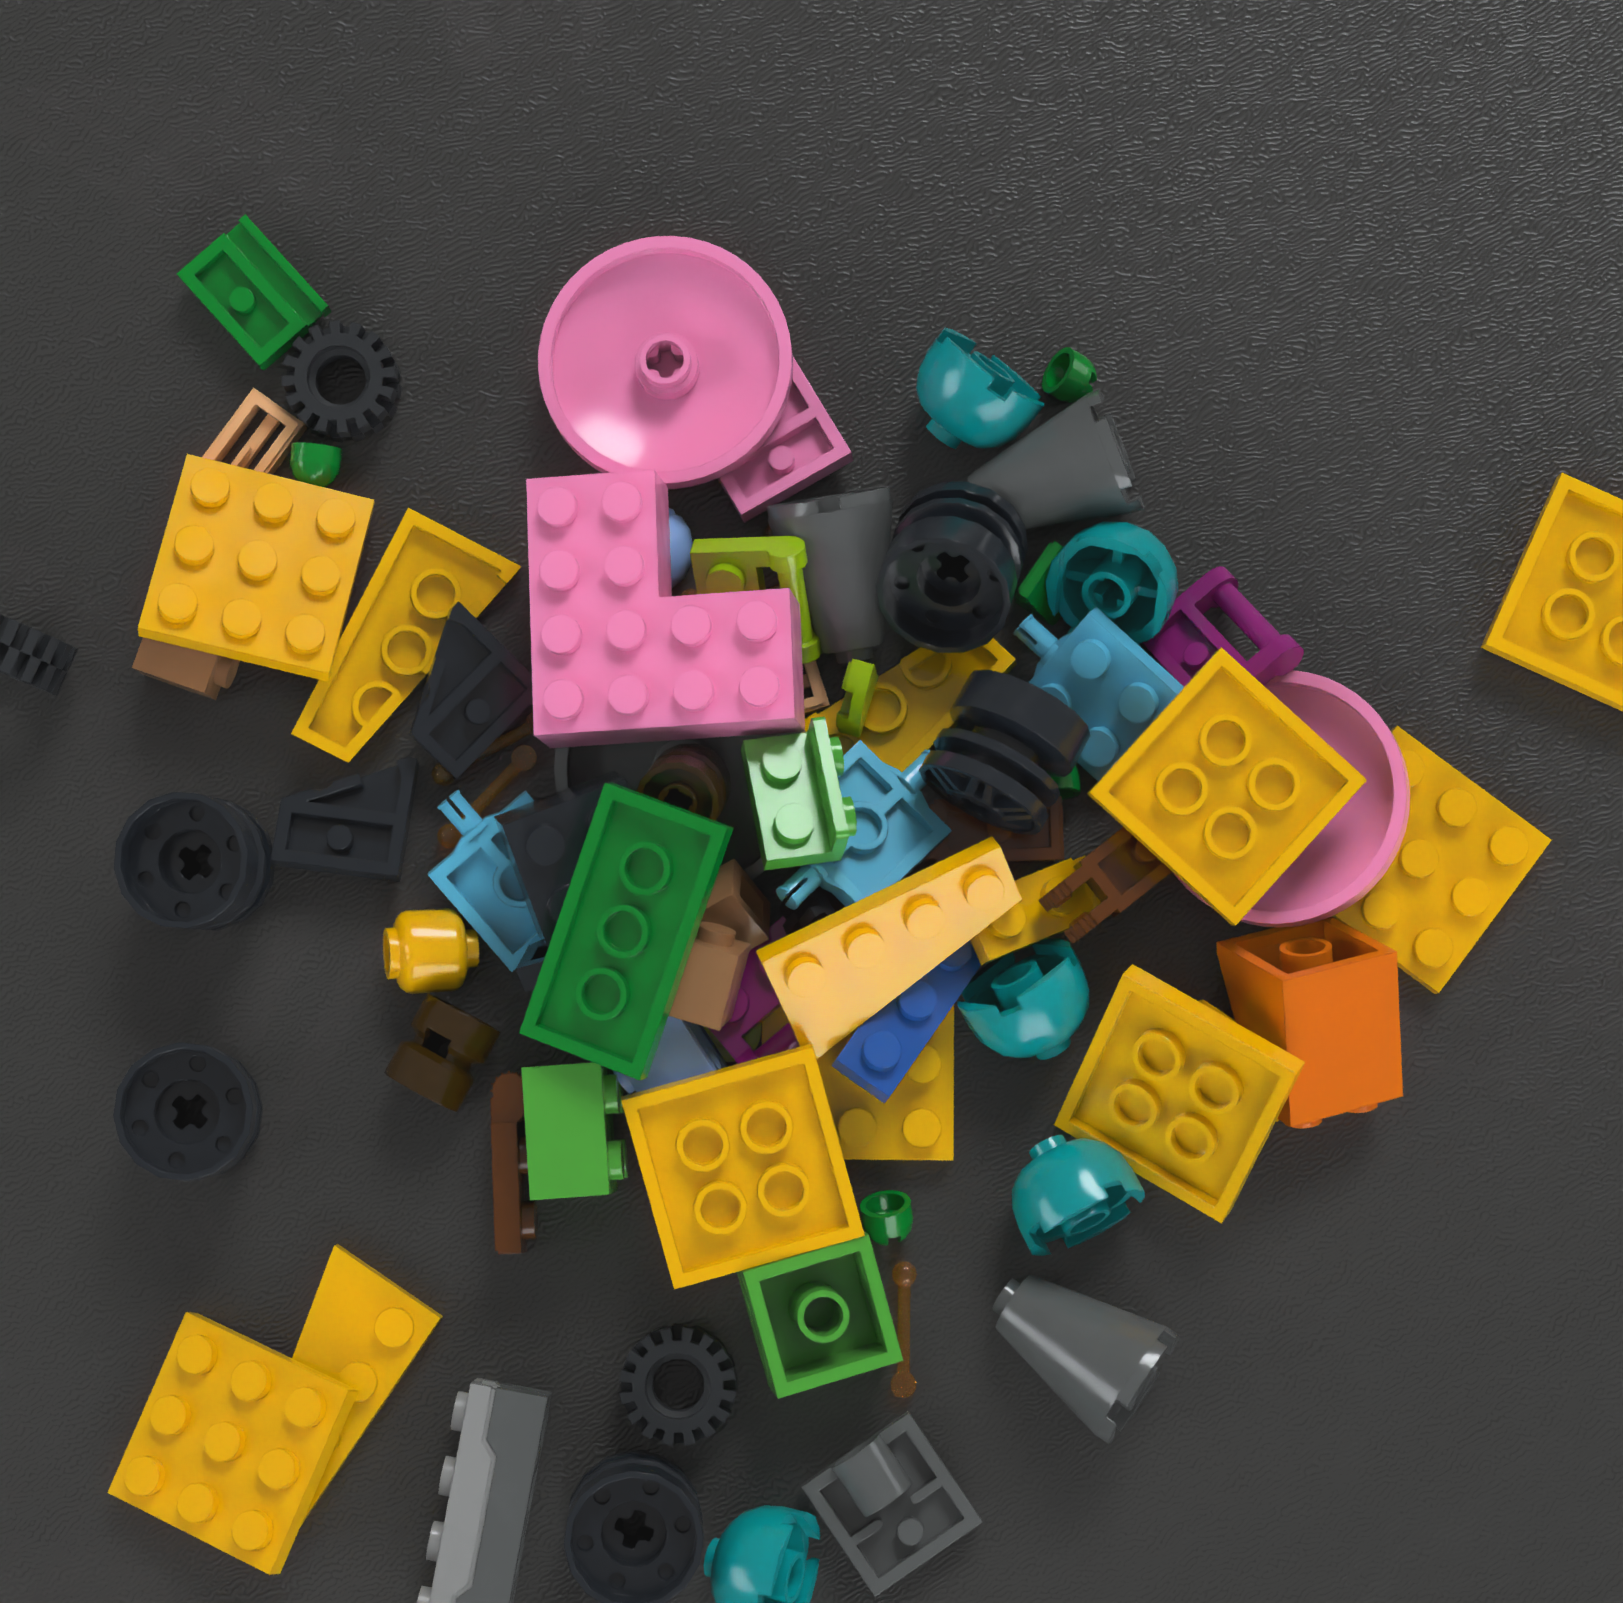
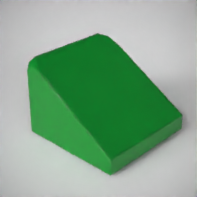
(1032, 591)

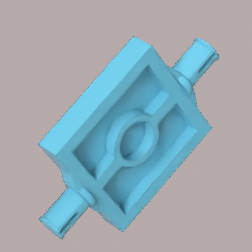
(1103, 680)
(891, 836)
(483, 882)

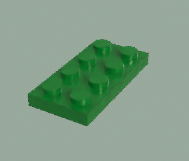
(626, 930)

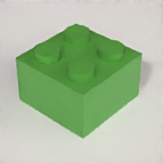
(572, 1130)
(820, 1316)

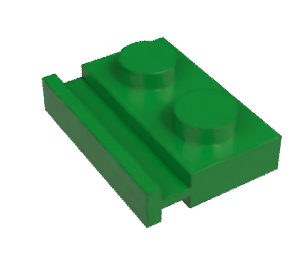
(254, 292)

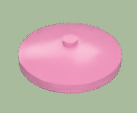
(666, 360)
(1369, 828)

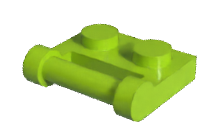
(737, 566)

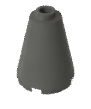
(1065, 469)
(845, 551)
(1084, 1349)

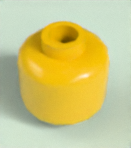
(429, 950)

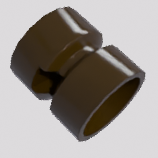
(689, 779)
(432, 1074)

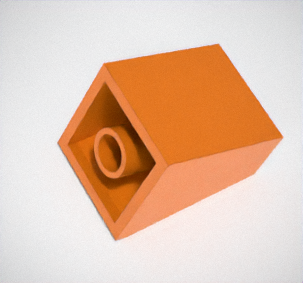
(1326, 1001)

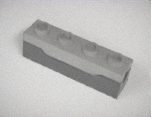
(488, 1493)

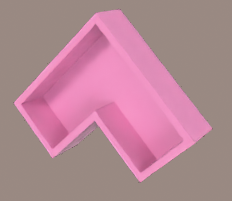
(626, 656)

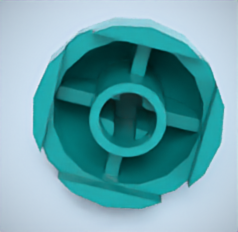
(973, 395)
(1120, 573)
(1028, 1004)
(1071, 1192)
(764, 1557)

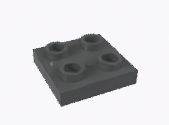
(891, 1503)

